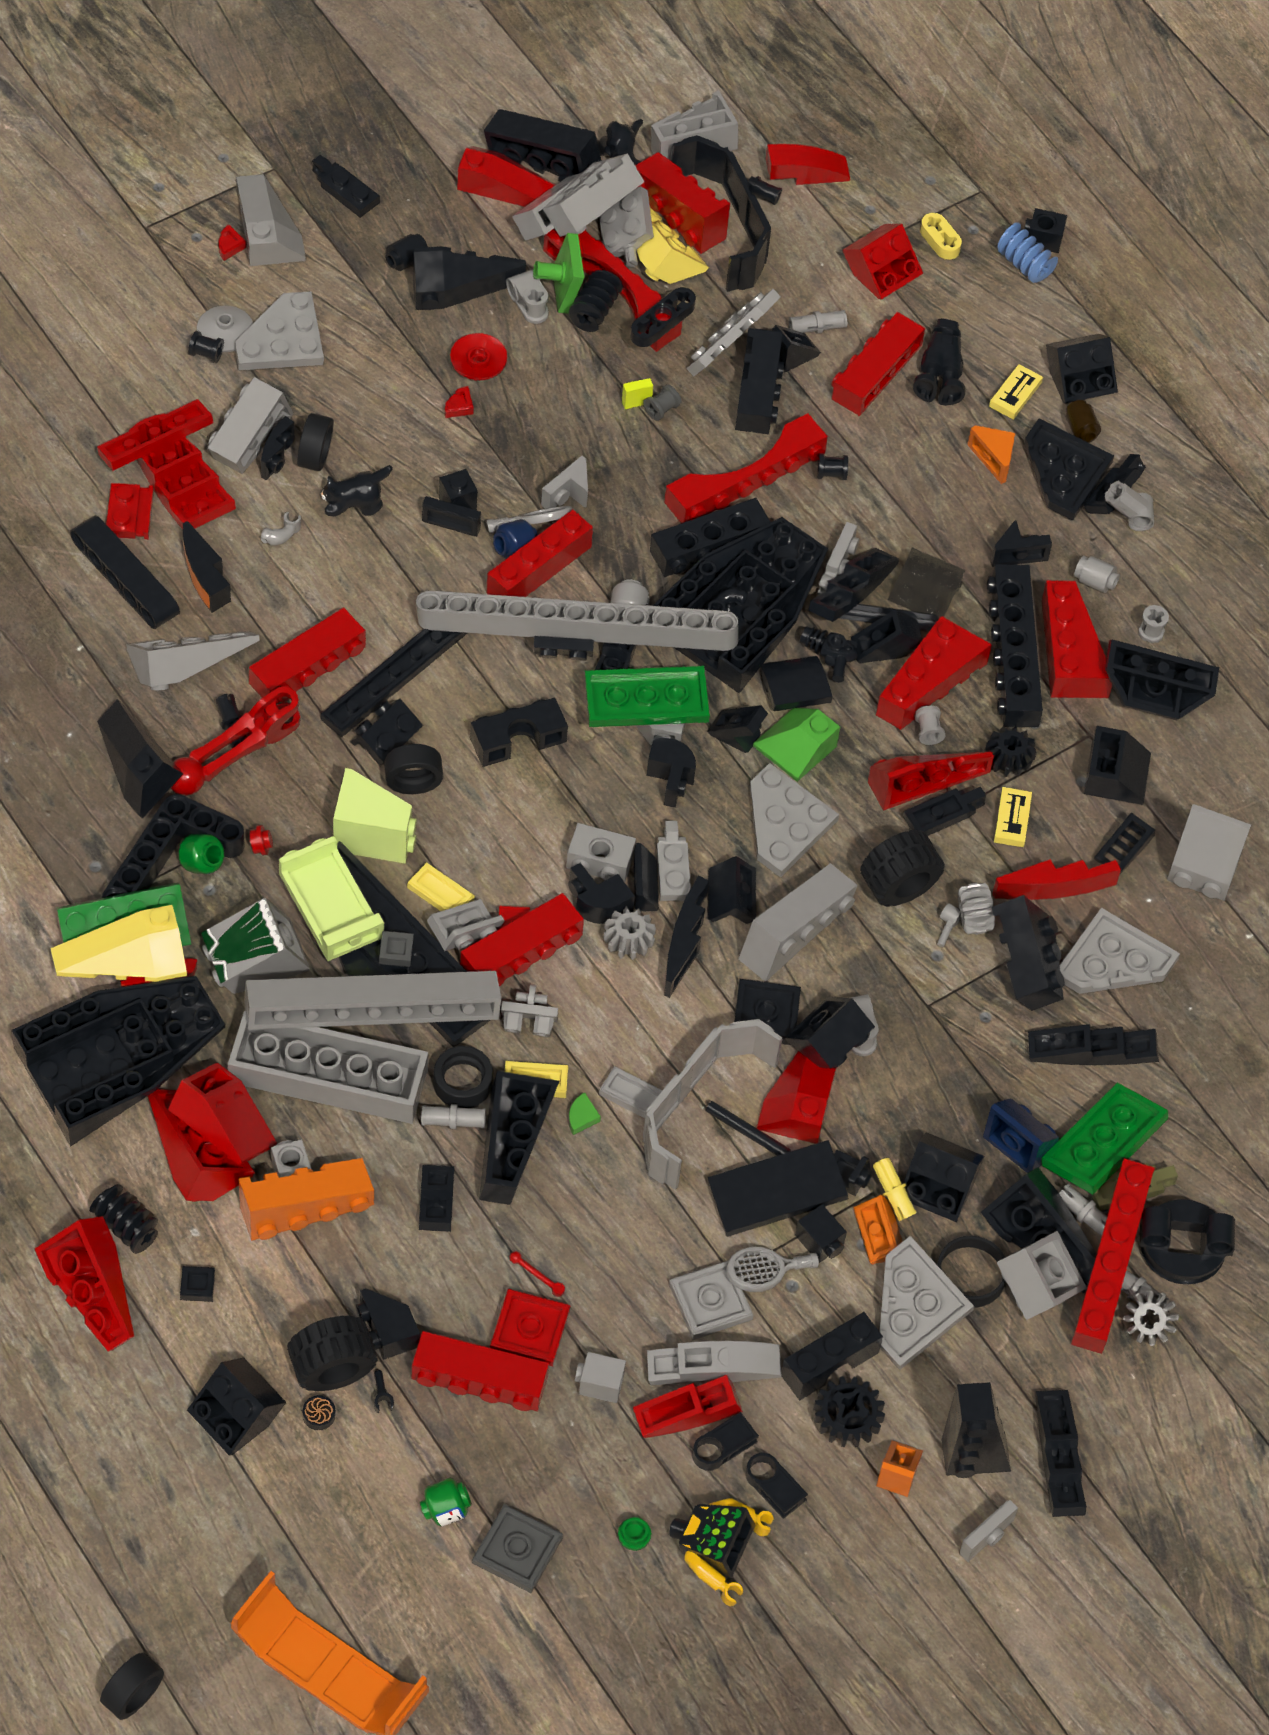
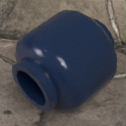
(513, 536)

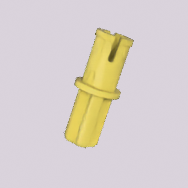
(894, 1189)

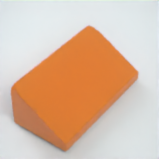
(878, 1228)

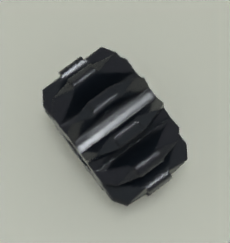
(1011, 750)

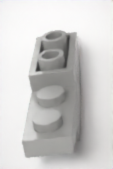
(713, 1360)

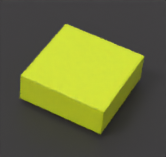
(636, 392)

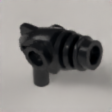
(833, 648)

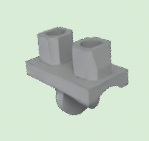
(515, 1012)

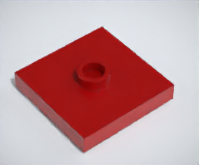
(530, 1326)

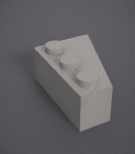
(706, 119)

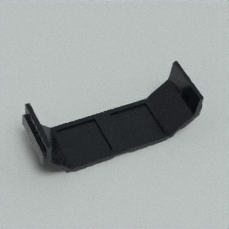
(720, 165)

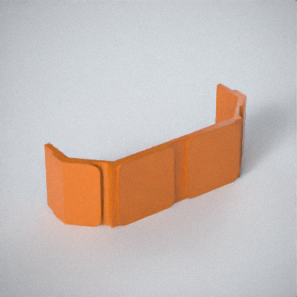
(324, 1663)

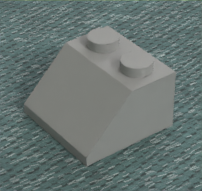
(1041, 1275)

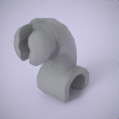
(279, 536)

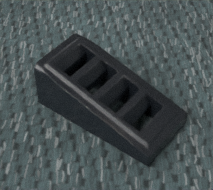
(1138, 826)

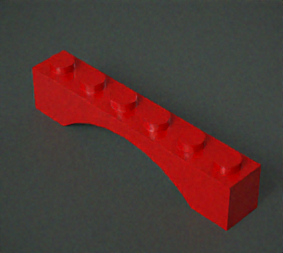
(634, 291)
(702, 494)
(1112, 1256)

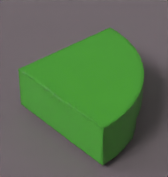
(582, 1114)

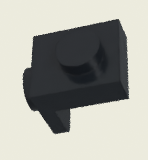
(853, 1171)

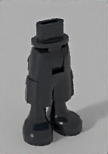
(944, 360)

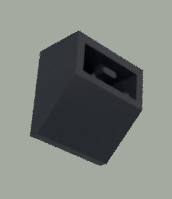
(1082, 367)
(1117, 766)
(941, 1176)
(235, 1405)

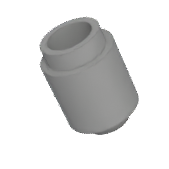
(1097, 574)

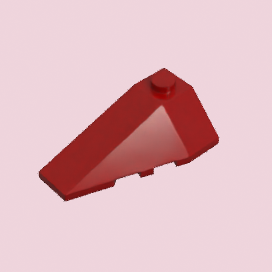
(499, 177)
(798, 1101)
(196, 1165)
(88, 1271)

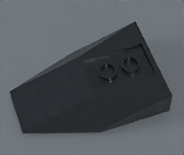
(777, 572)
(114, 1048)

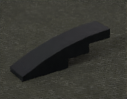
(854, 585)
(685, 941)
(1093, 1047)
(1060, 1453)

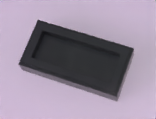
(451, 516)

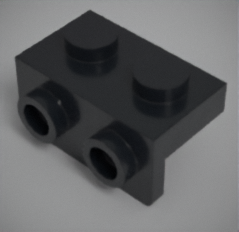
(574, 648)
(387, 730)

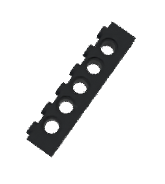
(1026, 708)

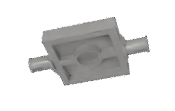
(627, 225)

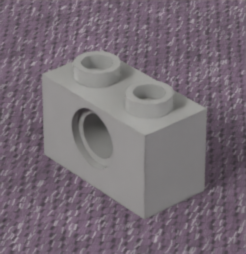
(593, 841)

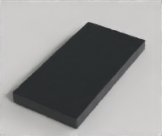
(777, 1188)

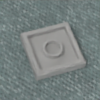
(709, 1301)

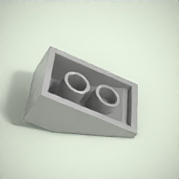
(1208, 852)

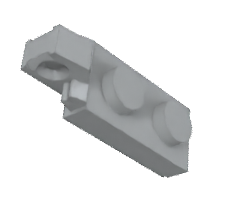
(673, 864)

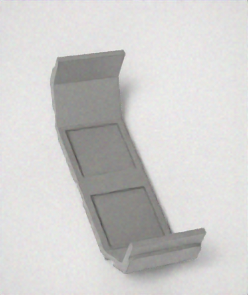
(732, 1040)

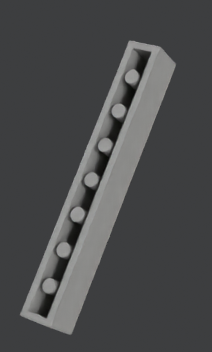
(372, 1000)

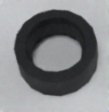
(315, 442)
(413, 757)
(469, 1056)
(132, 1686)

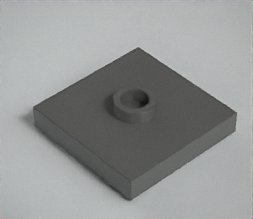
(517, 1548)

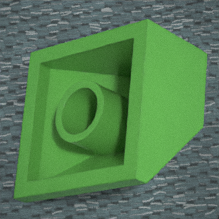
(799, 741)

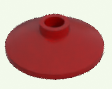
(478, 356)

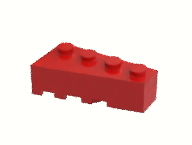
(684, 204)
(1072, 645)

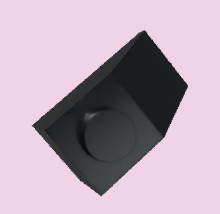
(888, 638)

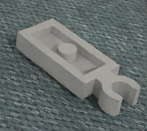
(845, 545)

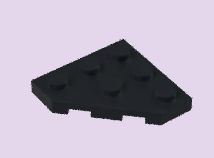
(1065, 467)

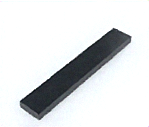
(388, 679)

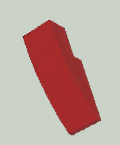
(805, 164)
(688, 1408)

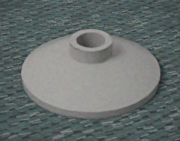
(212, 325)

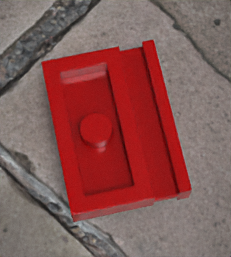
(130, 510)

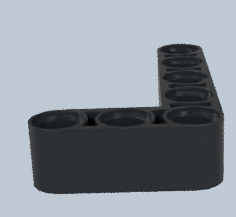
(175, 828)

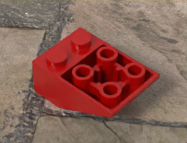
(222, 1113)

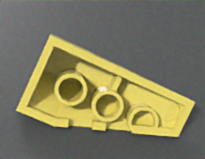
(667, 256)
(134, 946)

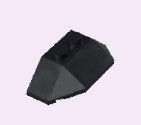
(1158, 680)

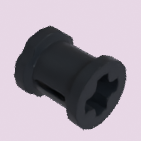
(206, 346)
(832, 466)

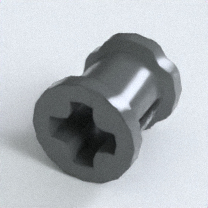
(662, 402)

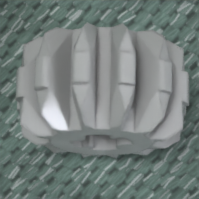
(976, 908)
(629, 933)
(1159, 1325)

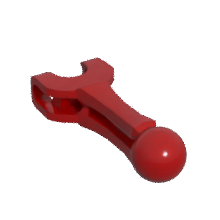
(263, 723)

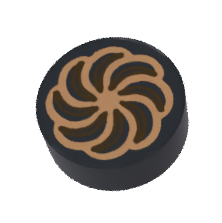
(319, 1412)

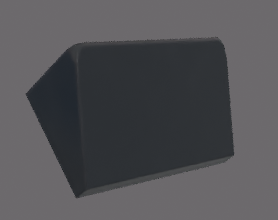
(645, 879)

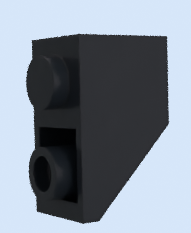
(390, 1323)

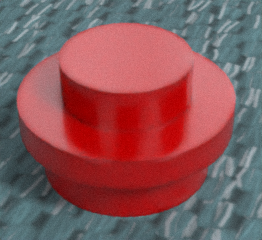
(261, 840)

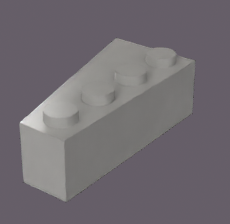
(796, 920)

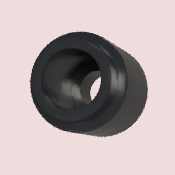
(400, 253)

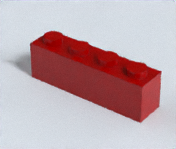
(877, 363)
(541, 557)
(309, 655)
(525, 940)
(479, 1371)

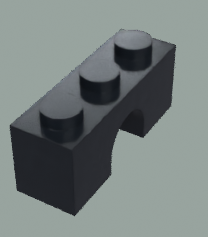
(539, 721)
(849, 1343)

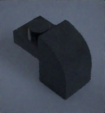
(673, 762)
(599, 901)

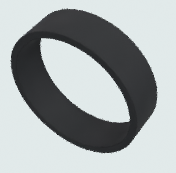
(982, 1244)

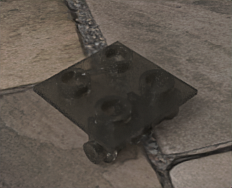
(926, 584)

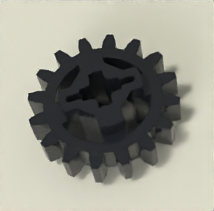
(858, 1422)

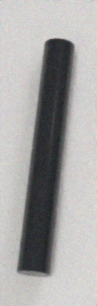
(746, 1129)

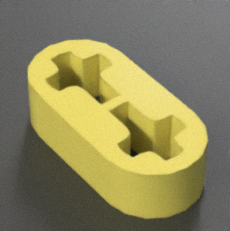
(936, 238)

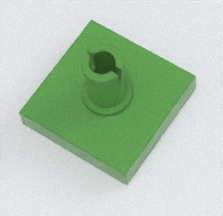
(565, 272)

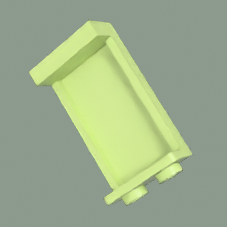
(329, 898)

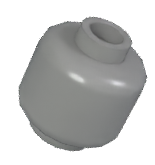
(630, 592)

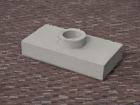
(989, 1531)

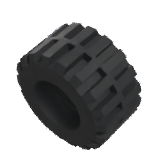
(902, 868)
(332, 1353)

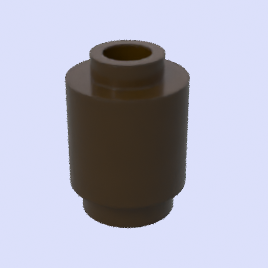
(1083, 420)

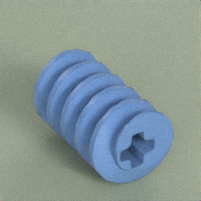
(1026, 254)

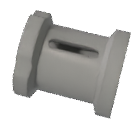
(1153, 624)
(930, 726)

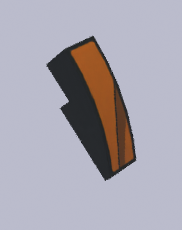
(205, 569)

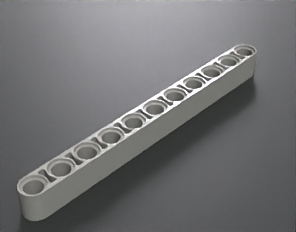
(577, 620)

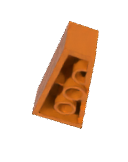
(304, 1197)

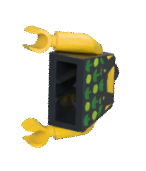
(716, 1540)

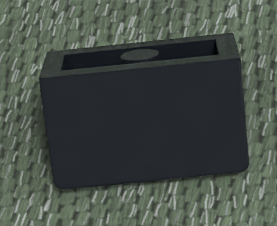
(732, 890)

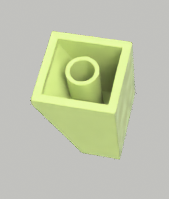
(373, 820)

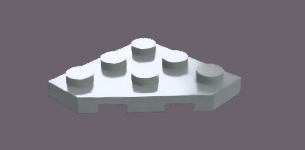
(733, 329)
(282, 336)
(785, 819)
(1115, 956)
(916, 1303)

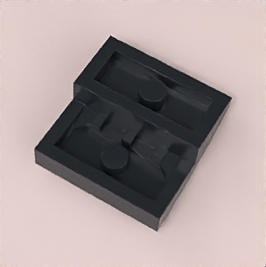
(796, 683)

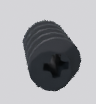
(595, 300)
(124, 1218)

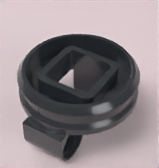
(1186, 1215)

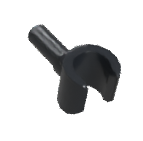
(381, 1392)

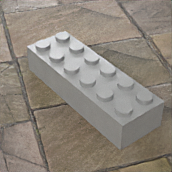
(331, 1069)

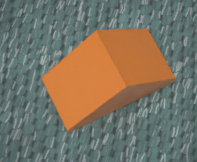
(993, 449)
(899, 1468)

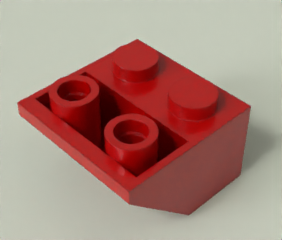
(883, 260)

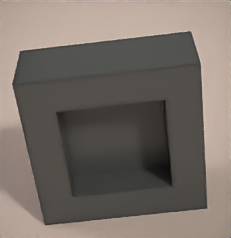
(396, 948)

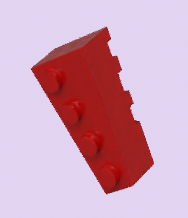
(935, 667)

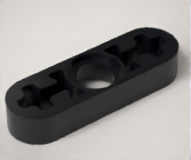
(667, 306)

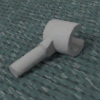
(951, 916)

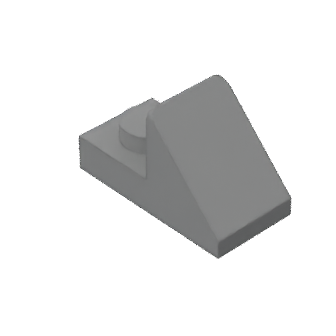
(568, 483)

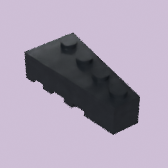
(542, 143)
(513, 1125)
(974, 1433)

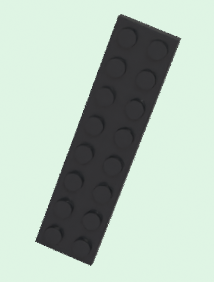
(426, 952)

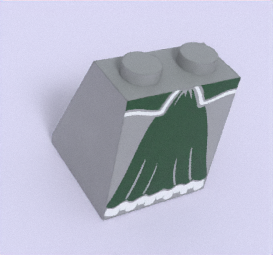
(254, 946)

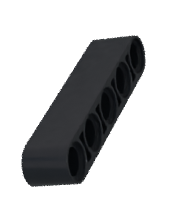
(125, 572)

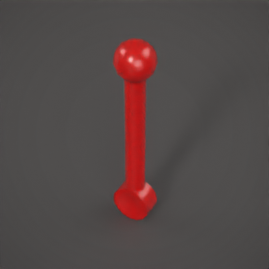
(557, 1288)

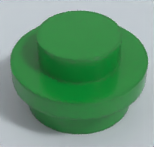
(634, 1534)

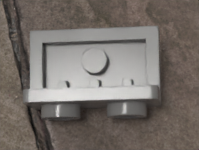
(463, 925)

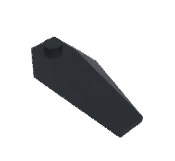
(453, 278)
(137, 759)
(1035, 1210)

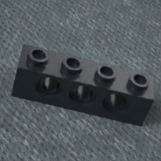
(696, 535)

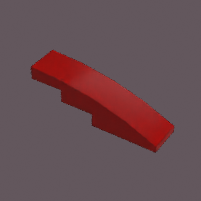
(1047, 882)

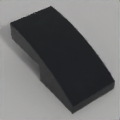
(436, 1198)

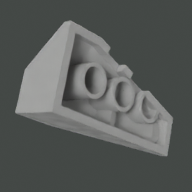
(267, 225)
(167, 663)

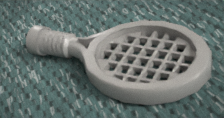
(534, 517)
(806, 1261)

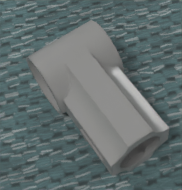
(1133, 505)

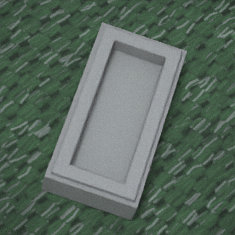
(629, 1091)

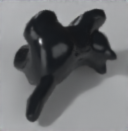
(620, 140)
(358, 491)

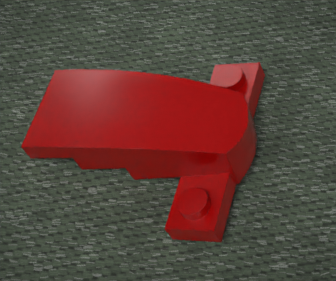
(173, 463)

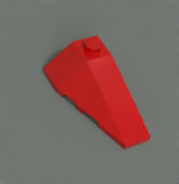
(916, 776)

